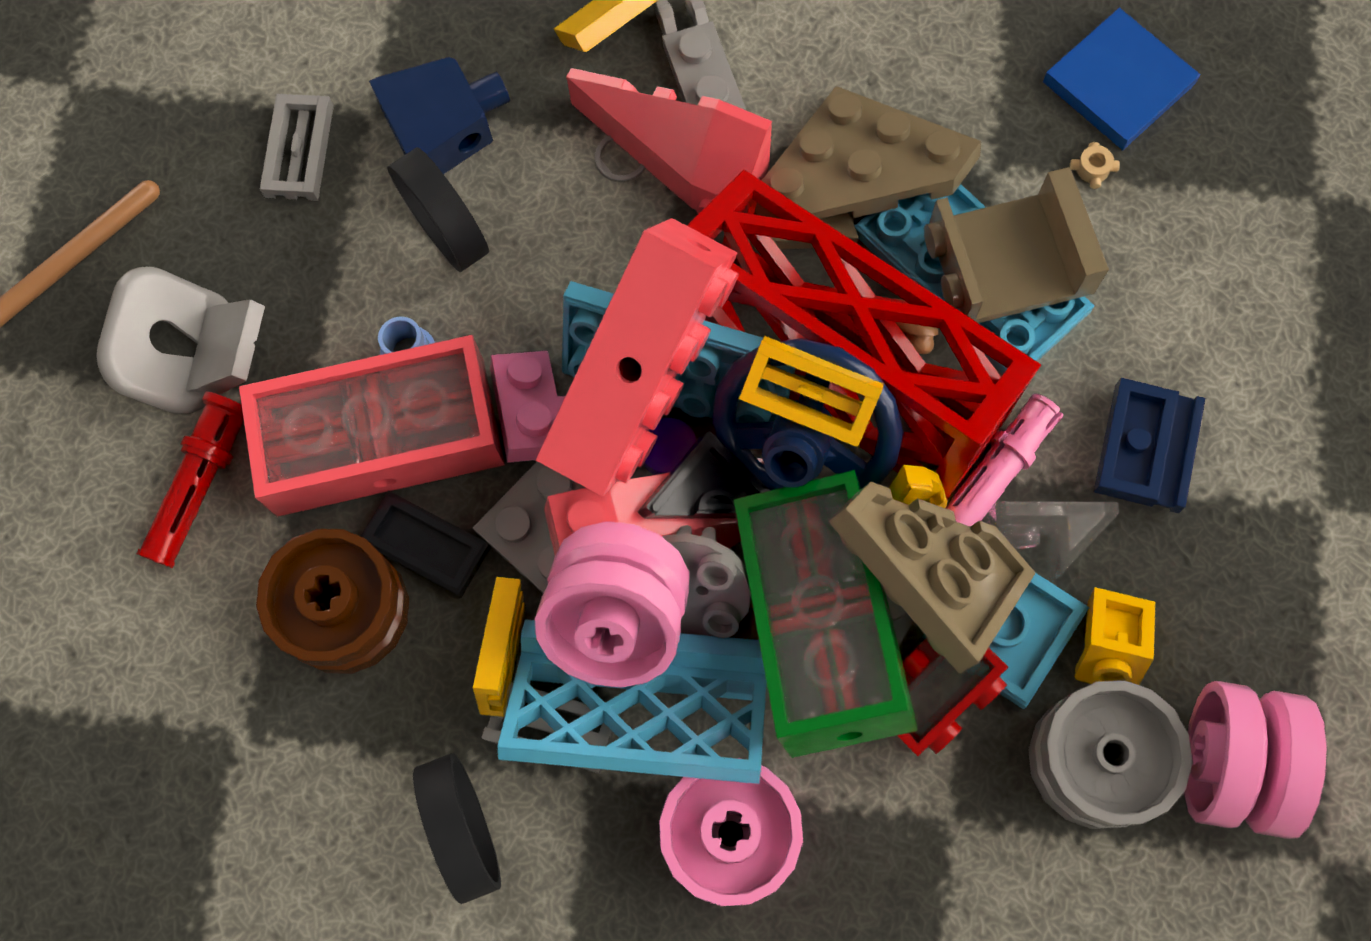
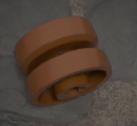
(332, 601)

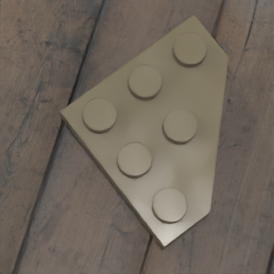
(867, 158)
(941, 572)

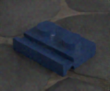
(1149, 445)

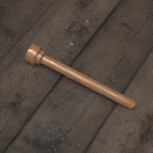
(77, 249)

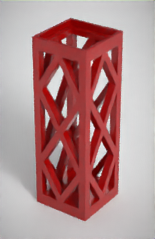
(793, 310)

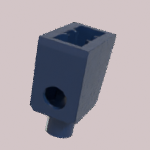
(439, 109)

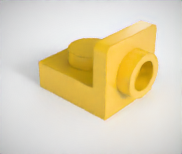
(1117, 638)

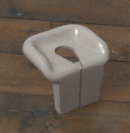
(167, 381)

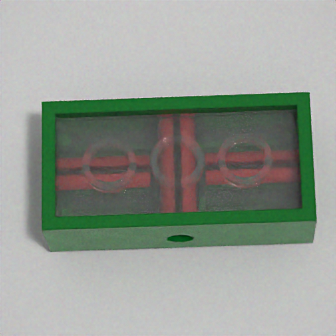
(820, 622)

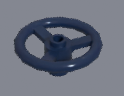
(796, 452)

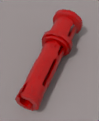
(204, 454)

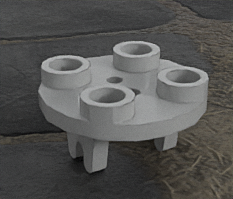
(717, 584)

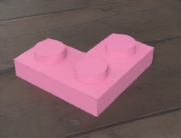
(524, 401)

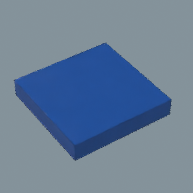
(1121, 78)

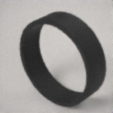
(438, 209)
(456, 828)

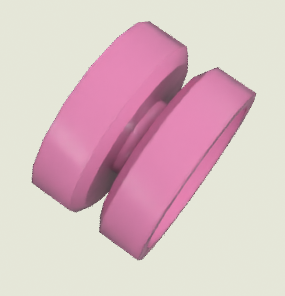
(613, 605)
(1255, 760)
(738, 872)

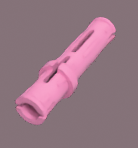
(1009, 454)

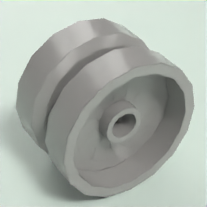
(1147, 762)

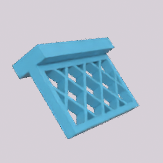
(701, 669)

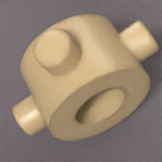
(1095, 164)

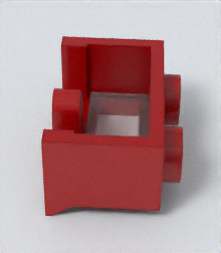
(943, 694)

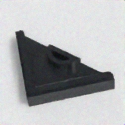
(703, 484)

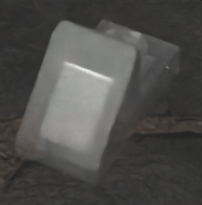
(1064, 525)

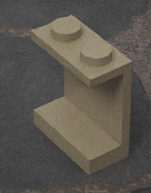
(1017, 251)

